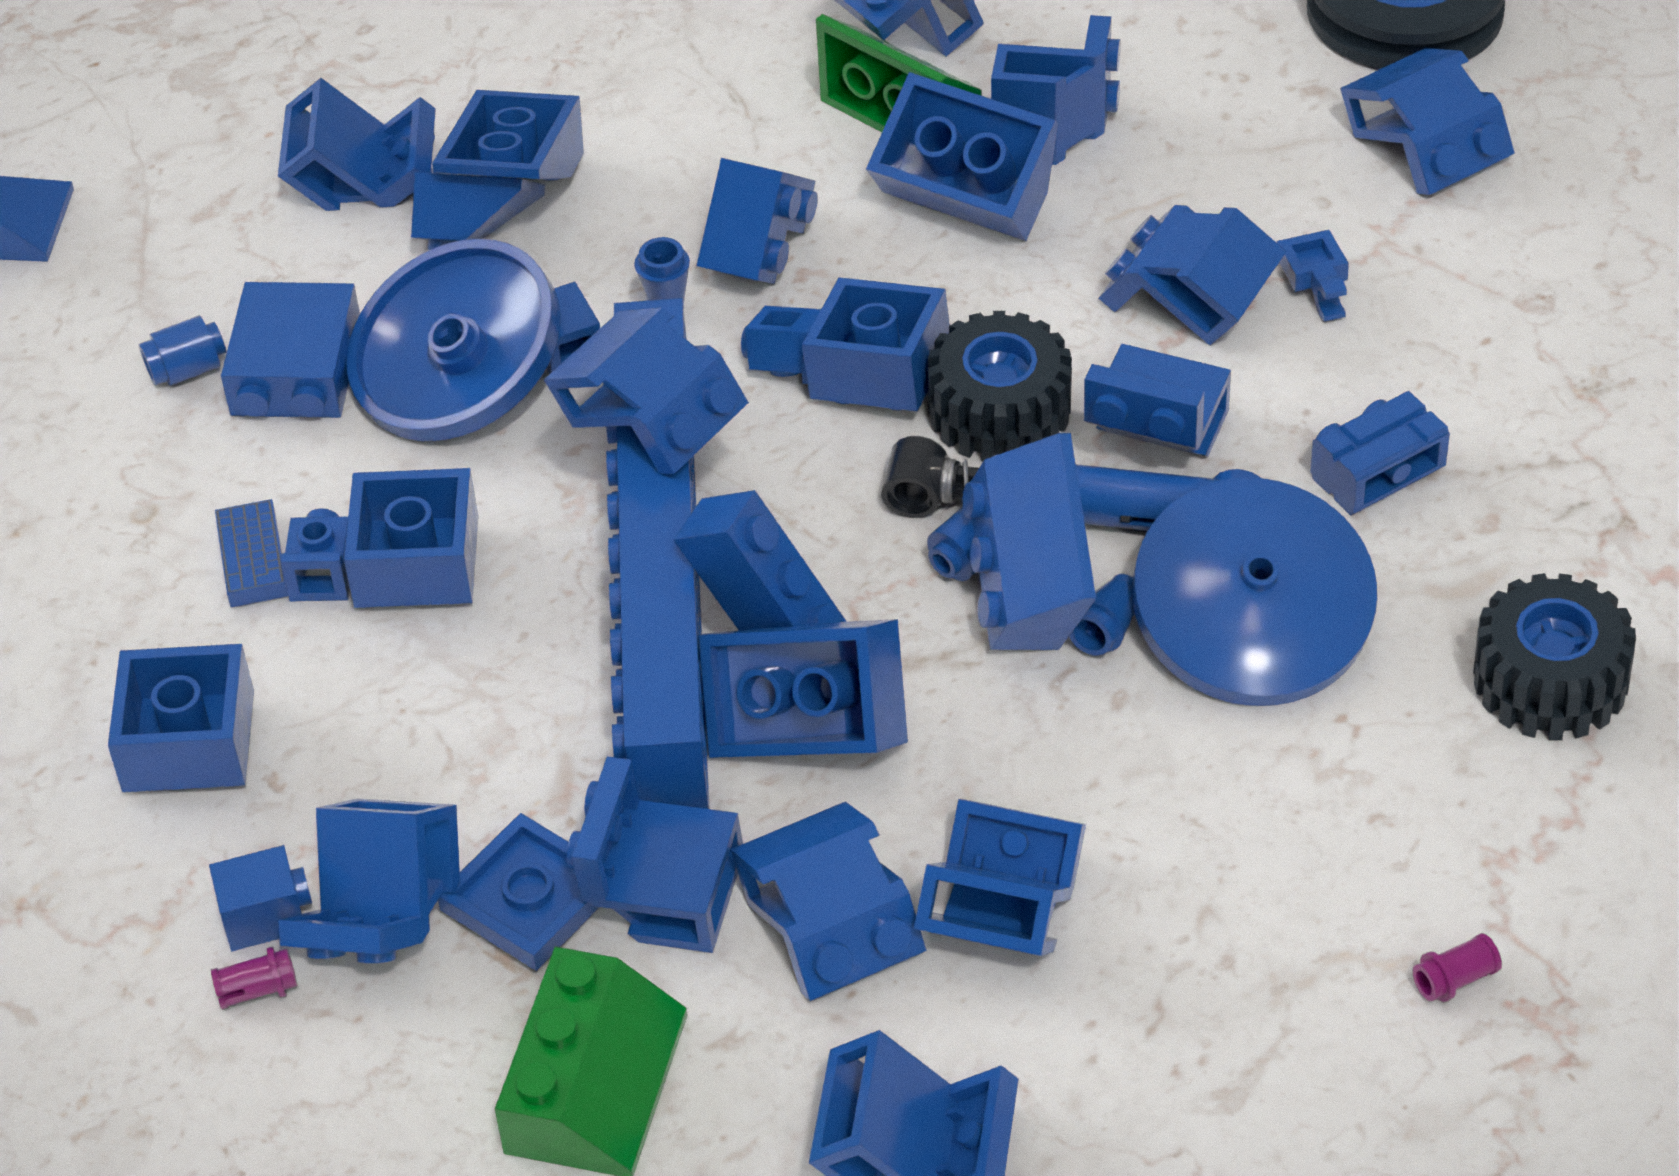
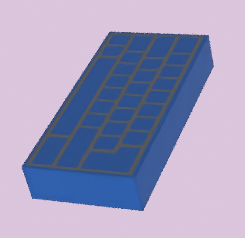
(251, 552)

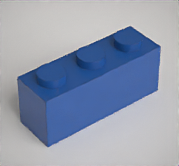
(752, 565)

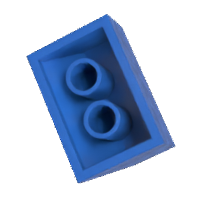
(965, 156)
(1030, 545)

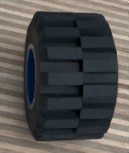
(998, 383)
(1554, 656)

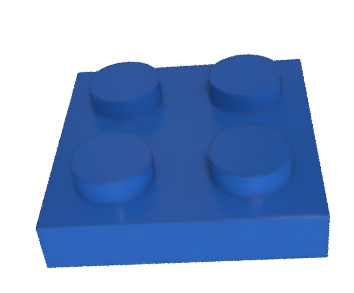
(520, 893)

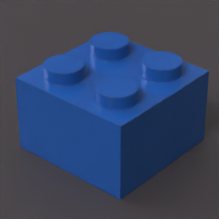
(874, 343)
(411, 538)
(181, 718)

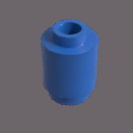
(182, 351)
(951, 546)

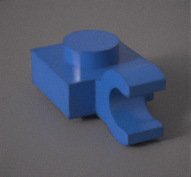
(1317, 264)

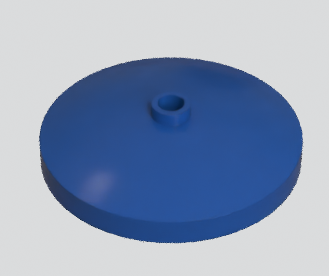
(453, 340)
(1254, 591)

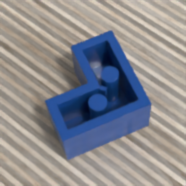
(751, 219)

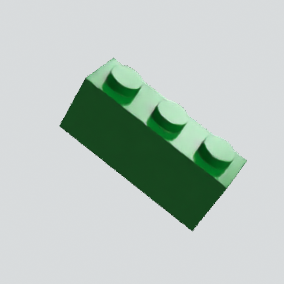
(866, 74)
(589, 1065)

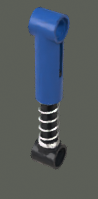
(925, 477)

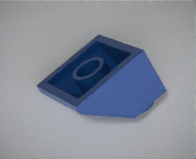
(467, 206)
(31, 216)

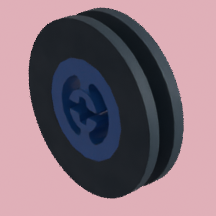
(1390, 30)

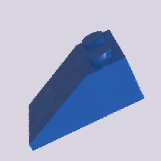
(515, 137)
(804, 689)

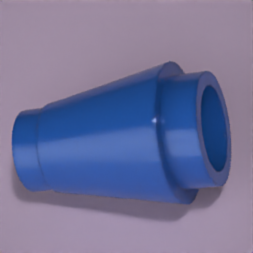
(663, 268)
(1106, 618)

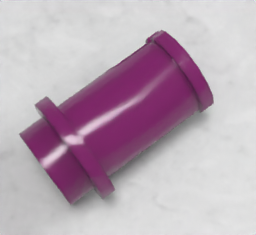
(1444, 973)
(254, 978)

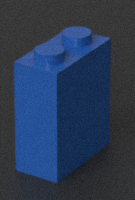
(290, 350)

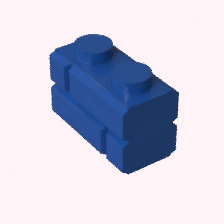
(1379, 452)

